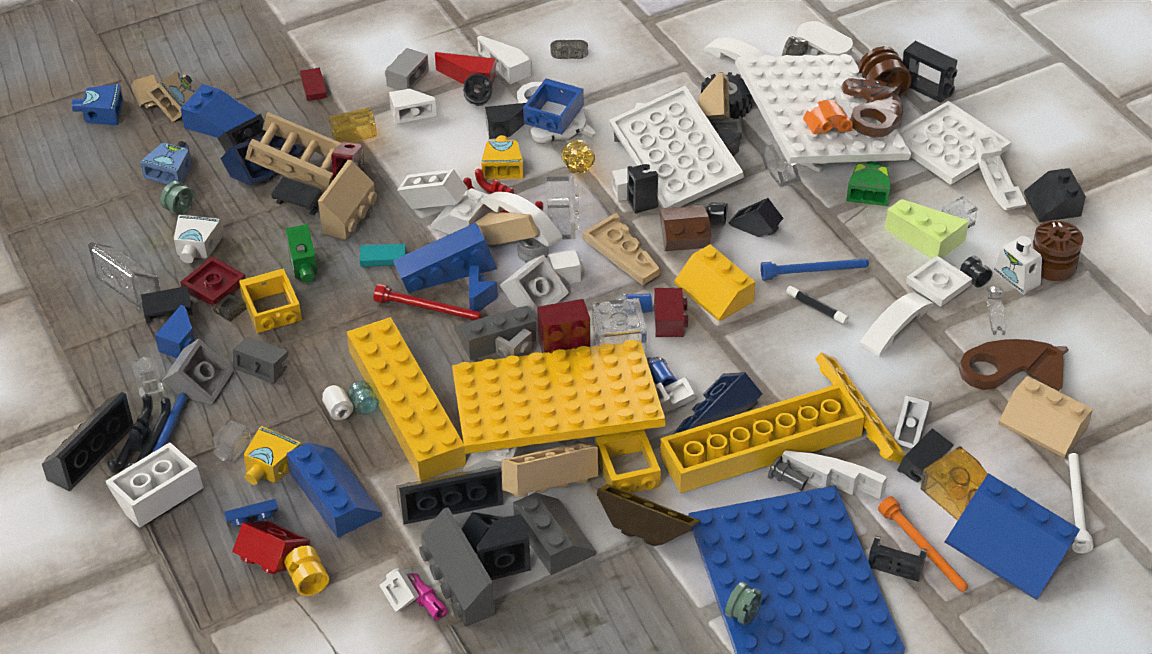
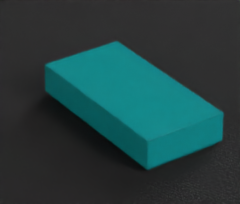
(381, 254)

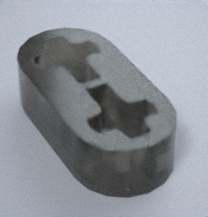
(569, 49)

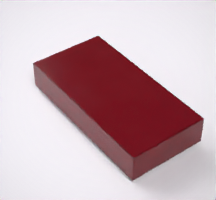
(313, 84)

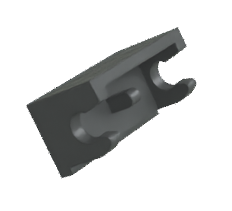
(259, 359)

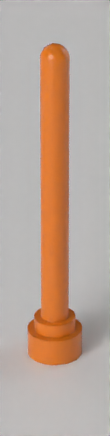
(891, 509)

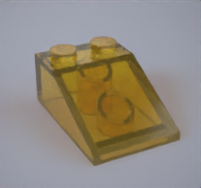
(953, 480)

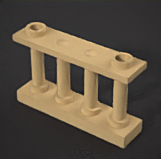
(286, 164)

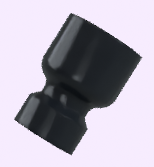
(716, 212)

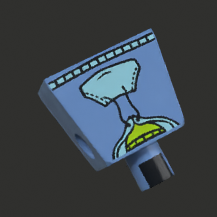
(167, 163)

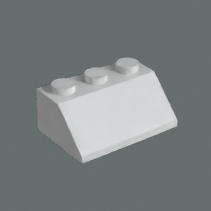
(155, 484)

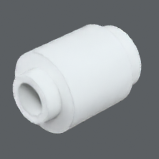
(337, 402)

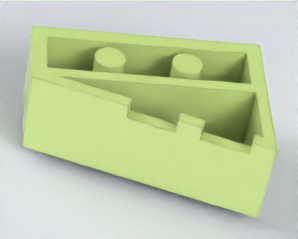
(926, 228)

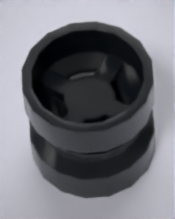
(979, 273)

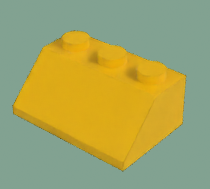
(716, 283)

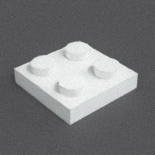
(939, 281)

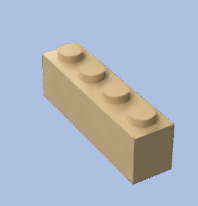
(549, 469)

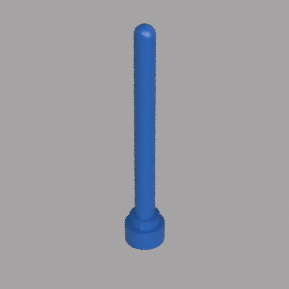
(771, 270)
(171, 421)

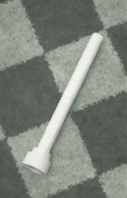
(1083, 541)

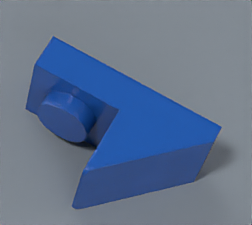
(480, 291)

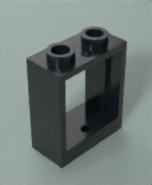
(941, 62)

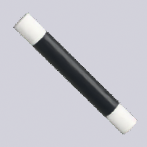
(816, 304)

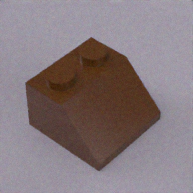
(685, 228)

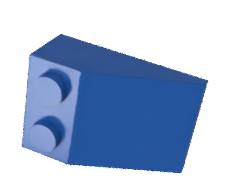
(213, 112)

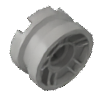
(531, 249)

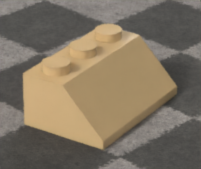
(346, 201)
(1046, 416)

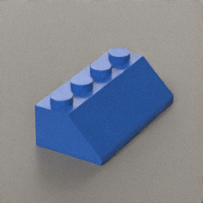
(332, 488)

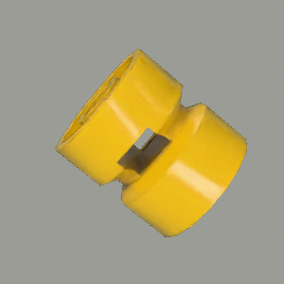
(306, 570)

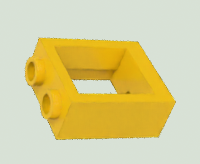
(276, 283)
(622, 444)

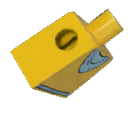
(502, 159)
(267, 456)

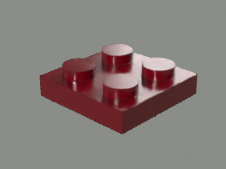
(213, 281)

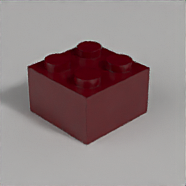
(563, 326)

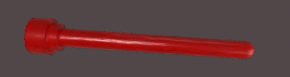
(384, 294)

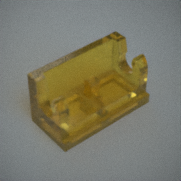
(353, 126)

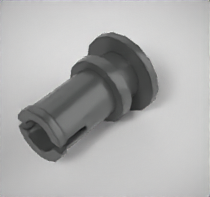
(787, 474)

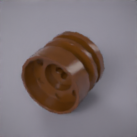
(885, 65)
(1059, 248)

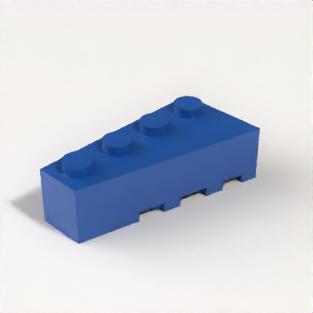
(445, 259)

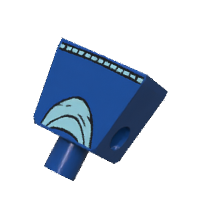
(100, 104)

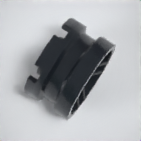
(483, 83)

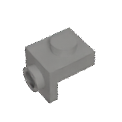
(518, 346)

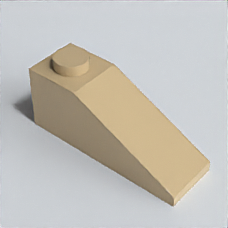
(506, 227)

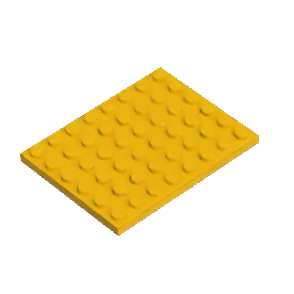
(556, 396)

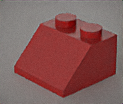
(266, 545)

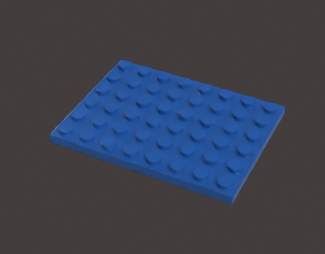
(810, 575)

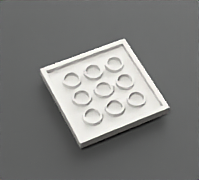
(945, 141)

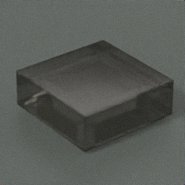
(229, 307)

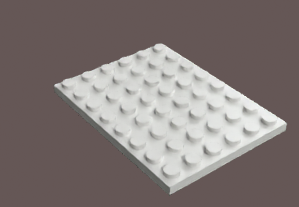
(792, 85)

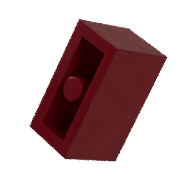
(669, 312)

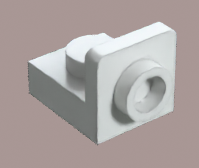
(399, 589)

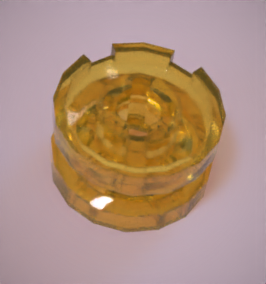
(578, 156)

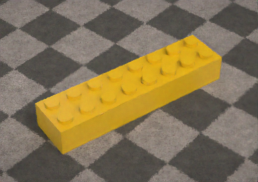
(406, 399)
(760, 437)

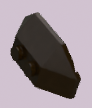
(643, 517)

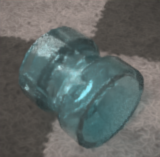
(363, 397)

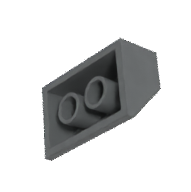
(480, 334)
(553, 532)

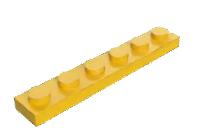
(874, 426)

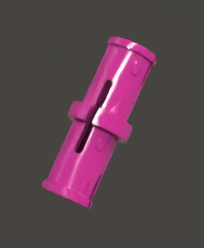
(428, 598)

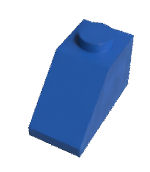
(175, 333)

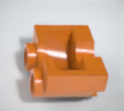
(826, 116)

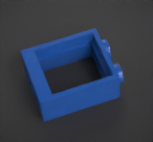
(550, 91)

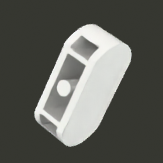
(824, 39)

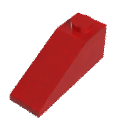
(462, 66)

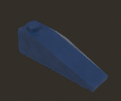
(247, 171)
(724, 398)

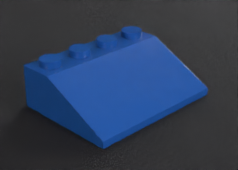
(1012, 536)

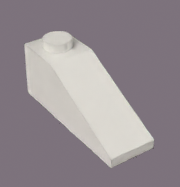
(510, 61)

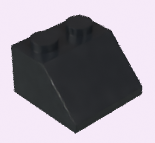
(1056, 196)
(505, 548)

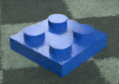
(240, 515)

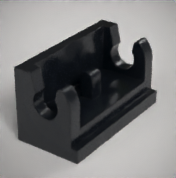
(642, 188)
(298, 194)
(165, 302)
(923, 454)
(896, 561)

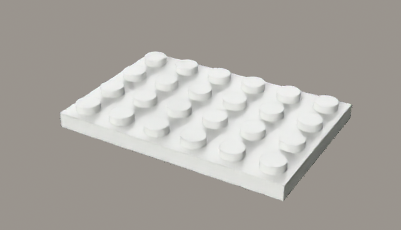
(679, 146)

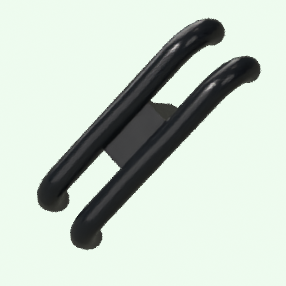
(141, 437)

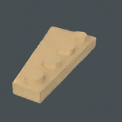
(617, 244)

